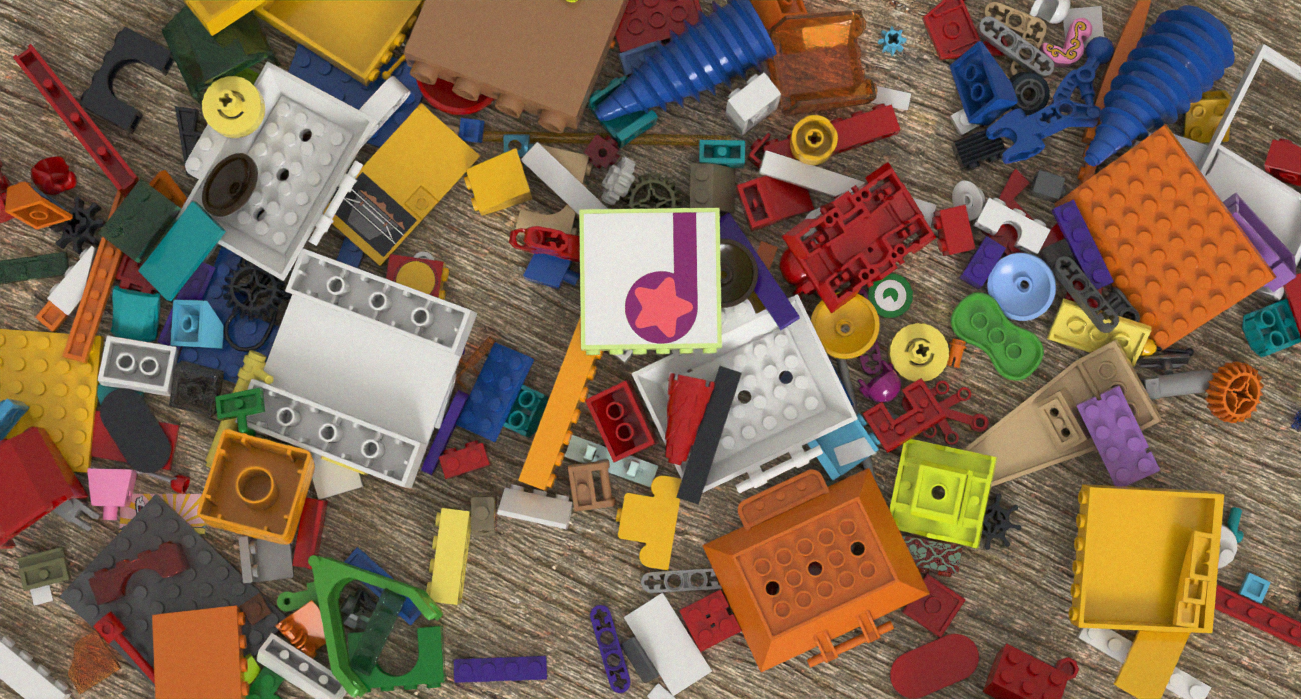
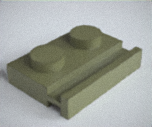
(43, 569)

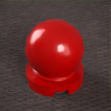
(794, 274)

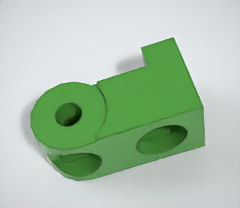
(294, 600)

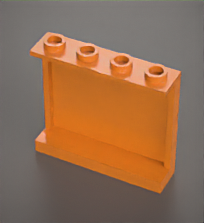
(200, 654)

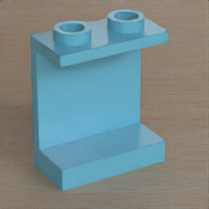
(838, 437)

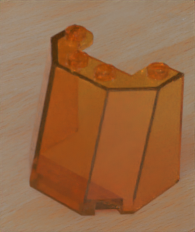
(819, 62)

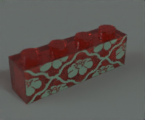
(934, 556)

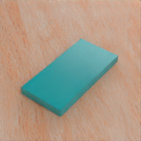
(182, 251)

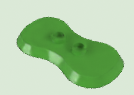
(983, 324)

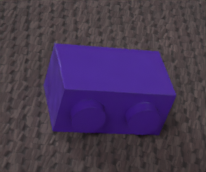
(982, 262)

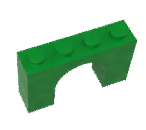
(428, 670)

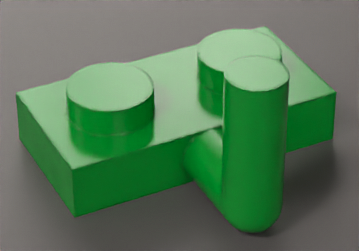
(239, 406)
(265, 685)

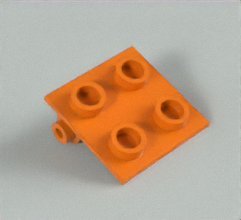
(304, 629)

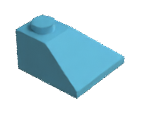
(195, 325)

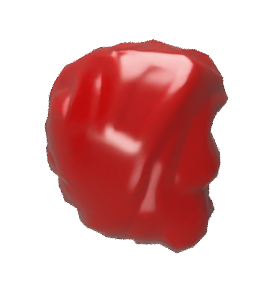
(53, 175)

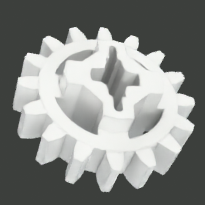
(618, 181)

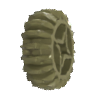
(650, 184)

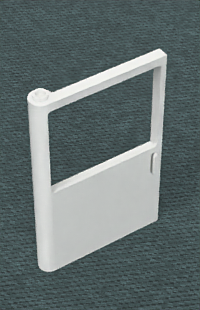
(1230, 174)

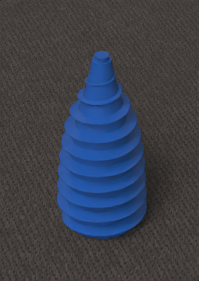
(694, 61)
(1161, 78)

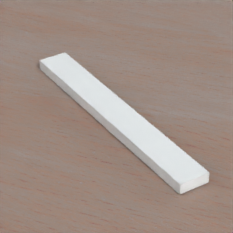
(820, 179)

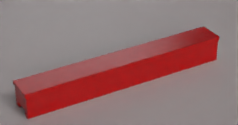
(77, 120)

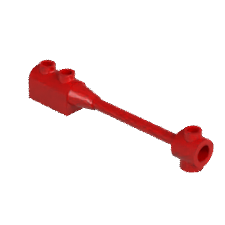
(111, 629)

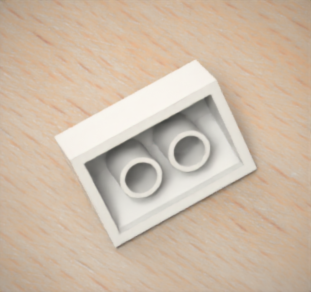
(536, 507)

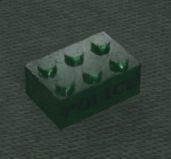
(140, 221)

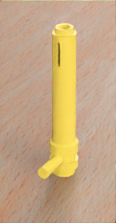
(252, 369)

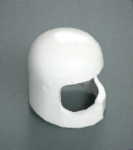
(1051, 10)

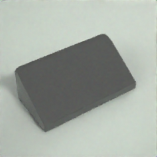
(639, 660)

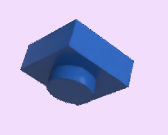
(471, 130)

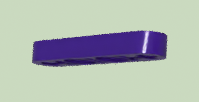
(444, 433)
(607, 649)

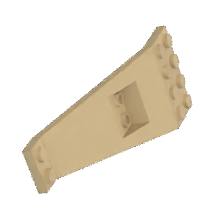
(1034, 436)

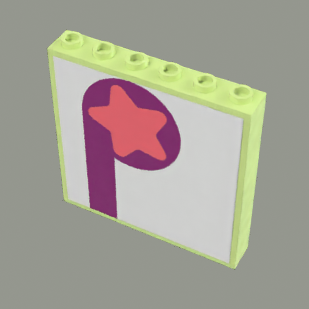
(650, 280)

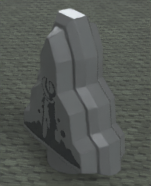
(358, 610)

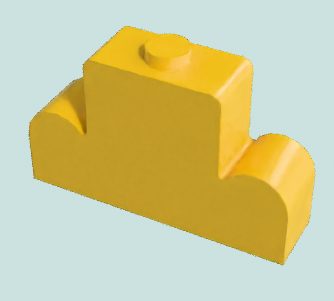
(652, 521)

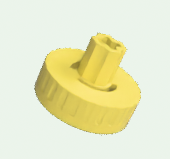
(219, 97)
(923, 337)

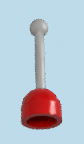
(178, 483)

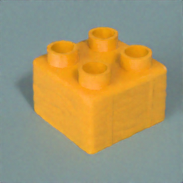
(256, 487)

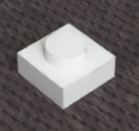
(961, 123)

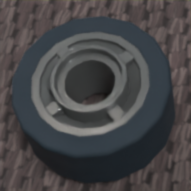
(1039, 92)

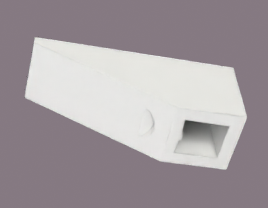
(70, 290)

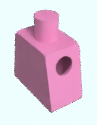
(111, 489)

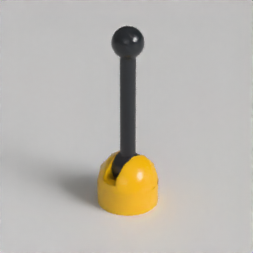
(1150, 348)

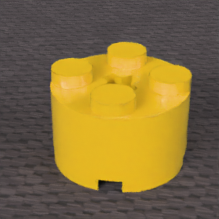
(825, 135)

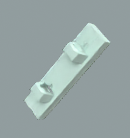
(638, 471)

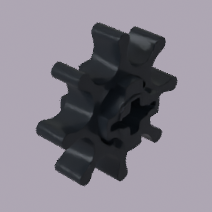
(80, 227)
(1002, 523)

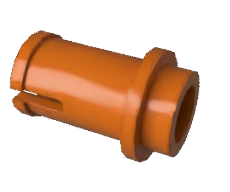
(956, 350)

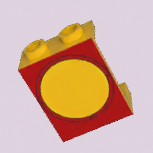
(418, 274)

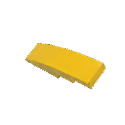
(1195, 574)

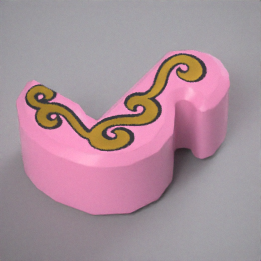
(1073, 47)

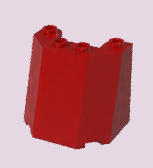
(32, 482)

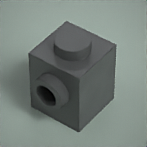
(1048, 186)

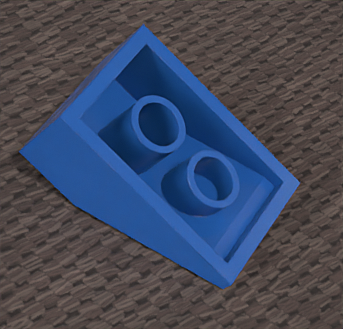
(982, 85)

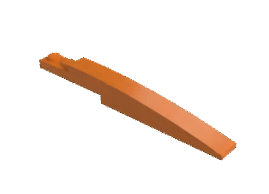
(1125, 44)

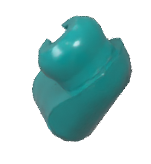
(1233, 523)

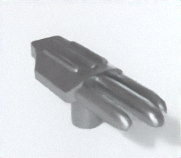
(1166, 362)

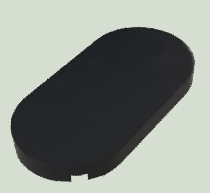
(136, 430)

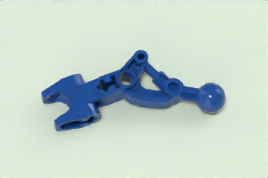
(1030, 130)

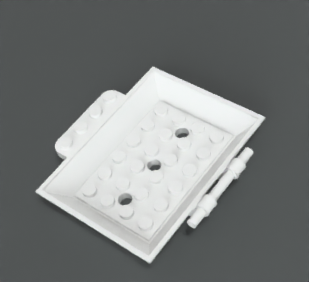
(276, 146)
(778, 414)

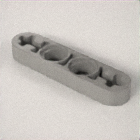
(1017, 44)
(685, 584)

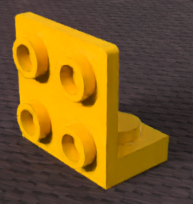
(1206, 115)

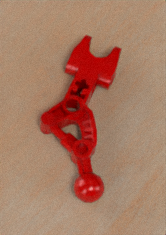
(548, 241)

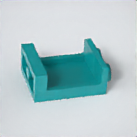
(626, 127)

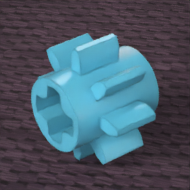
(889, 36)

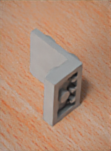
(264, 560)

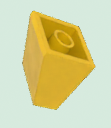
(498, 183)

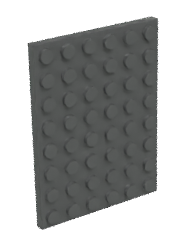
(206, 585)

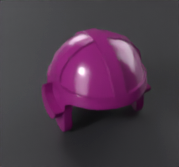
(882, 387)

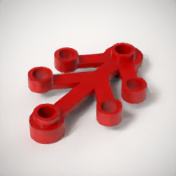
(951, 414)

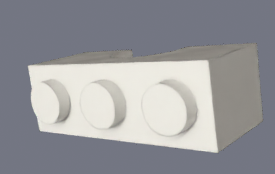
(1030, 232)

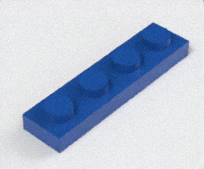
(360, 559)

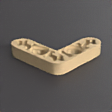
(1023, 29)

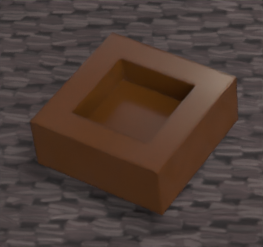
(256, 609)

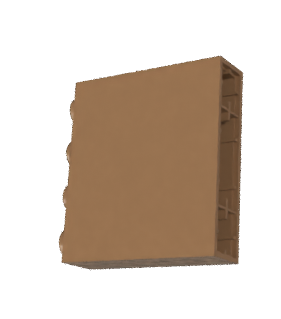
(517, 52)

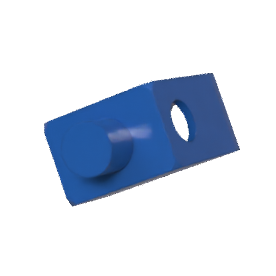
(550, 271)

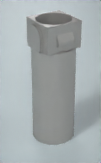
(1177, 384)

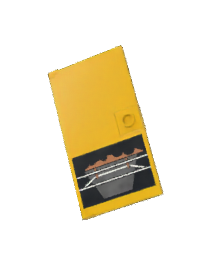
(402, 184)

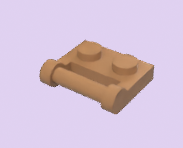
(583, 485)

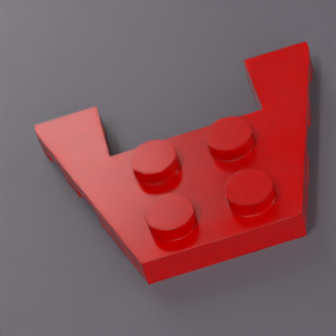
(954, 30)
(1007, 234)

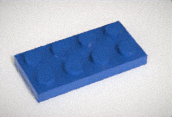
(495, 392)

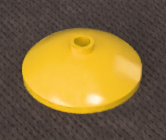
(858, 316)

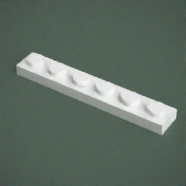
(1118, 647)

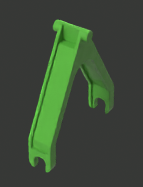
(330, 579)

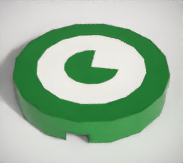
(891, 296)

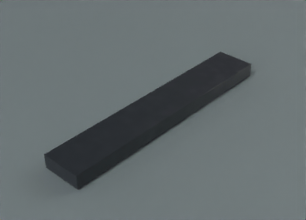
(709, 435)

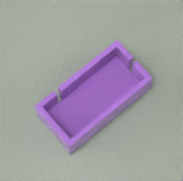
(1266, 242)
(1118, 437)

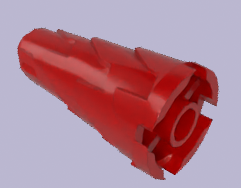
(684, 414)

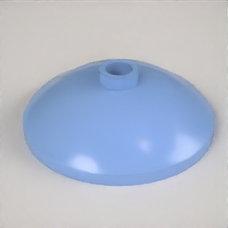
(1007, 288)

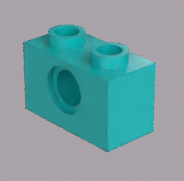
(723, 152)

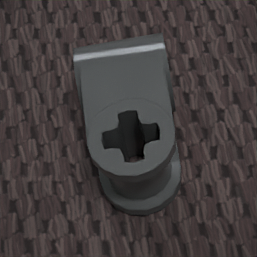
(1121, 304)

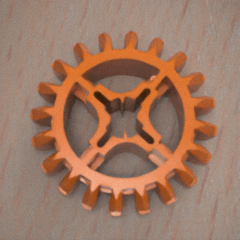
(1237, 378)

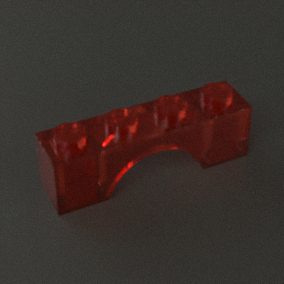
(112, 584)

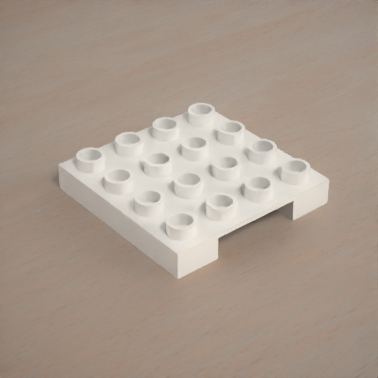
(360, 368)

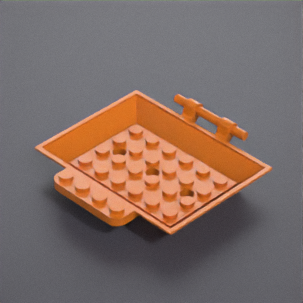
(807, 524)

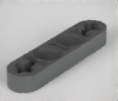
(1089, 292)

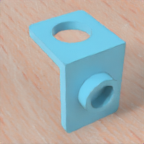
(523, 139)

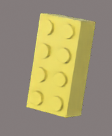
(450, 556)

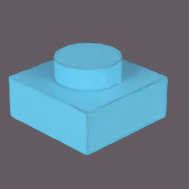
(1254, 587)

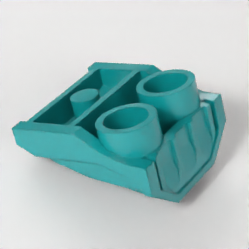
(135, 315)
(1271, 329)
(526, 412)

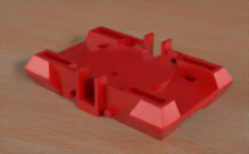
(859, 237)

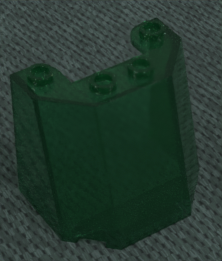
(207, 57)

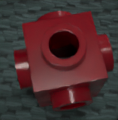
(596, 157)

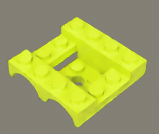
(933, 465)

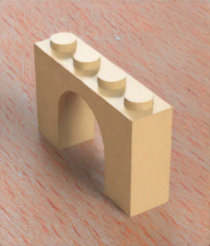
(564, 220)

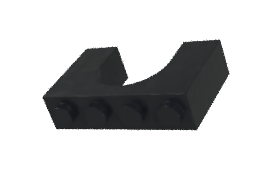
(127, 50)

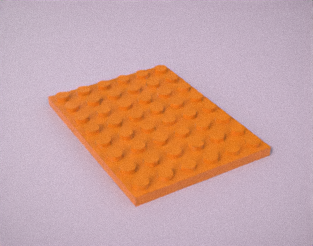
(1168, 238)

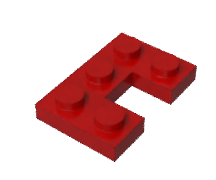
(895, 432)

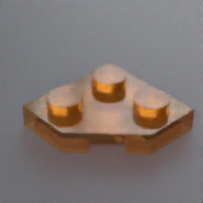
(91, 662)

